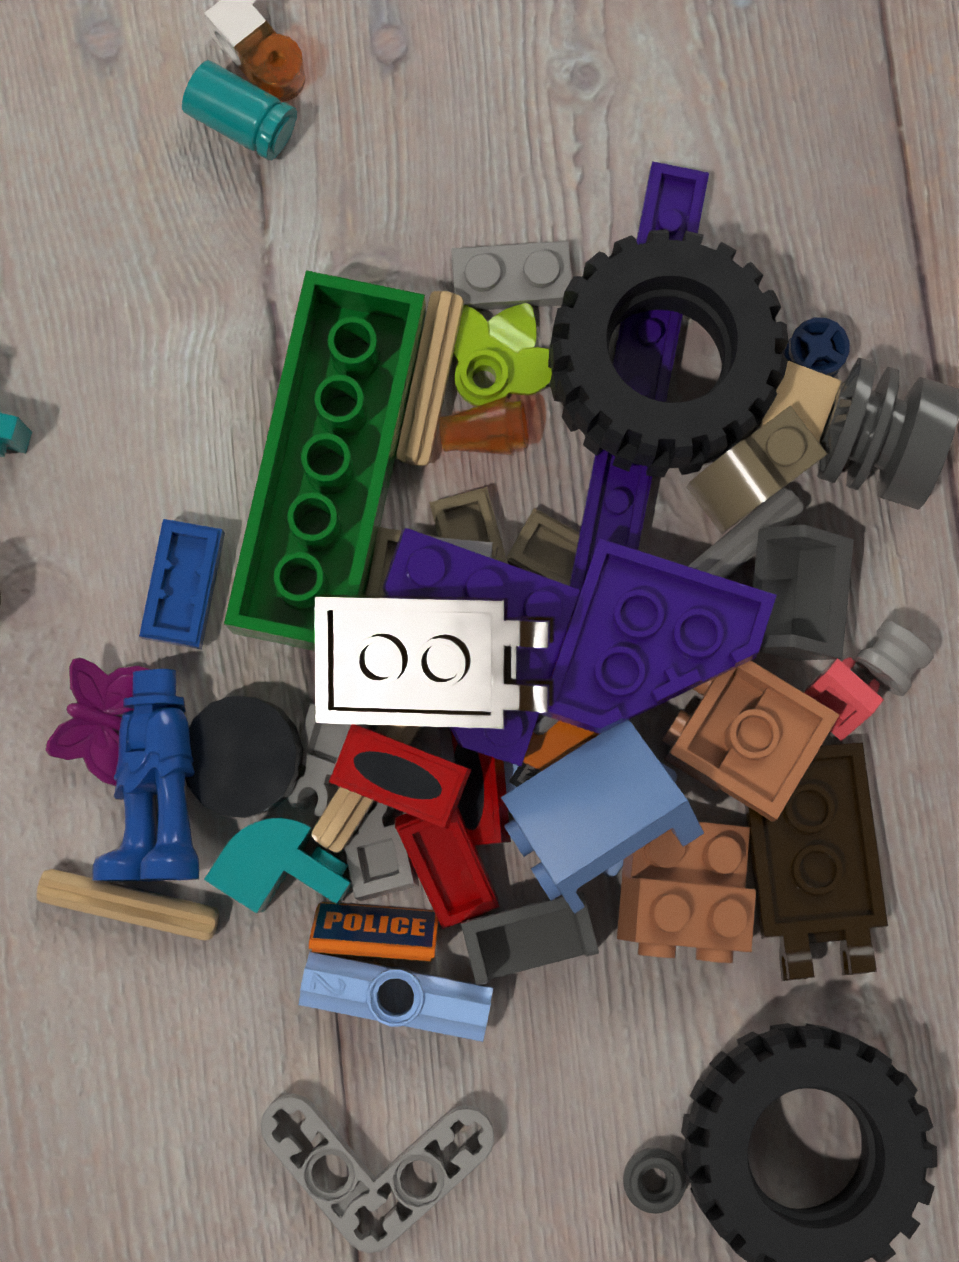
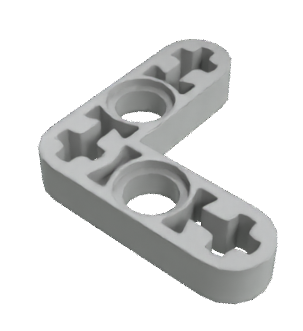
(362, 1186)

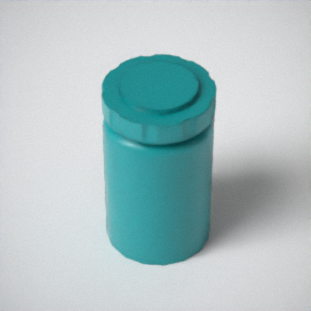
(239, 110)

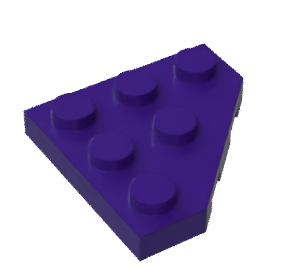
(445, 570)
(650, 635)

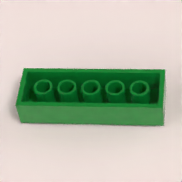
(326, 456)

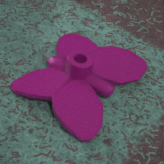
(94, 717)

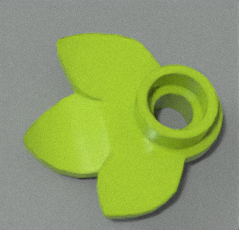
(504, 349)

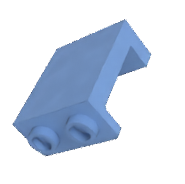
(596, 811)

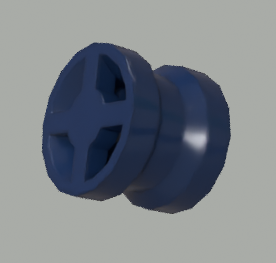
(824, 341)

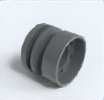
(895, 435)

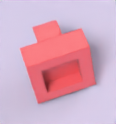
(846, 695)

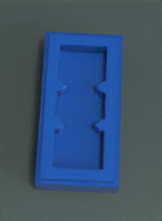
(182, 584)

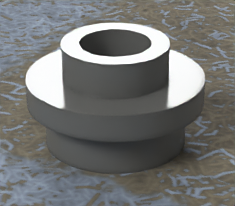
(654, 1200)

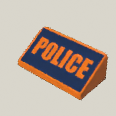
(374, 931)

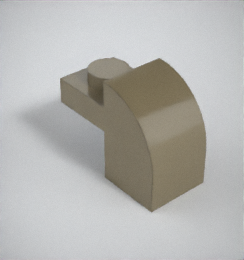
(755, 469)

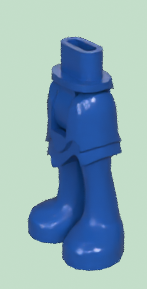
(152, 762)

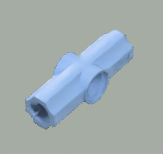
(354, 986)

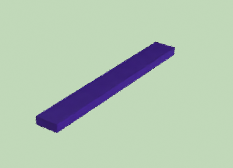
(645, 363)

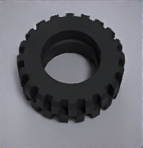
(683, 280)
(891, 1163)

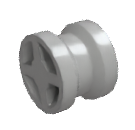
(894, 658)

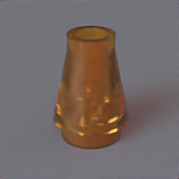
(488, 428)

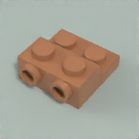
(750, 737)
(689, 895)

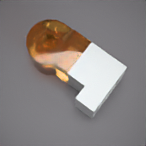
(264, 56)

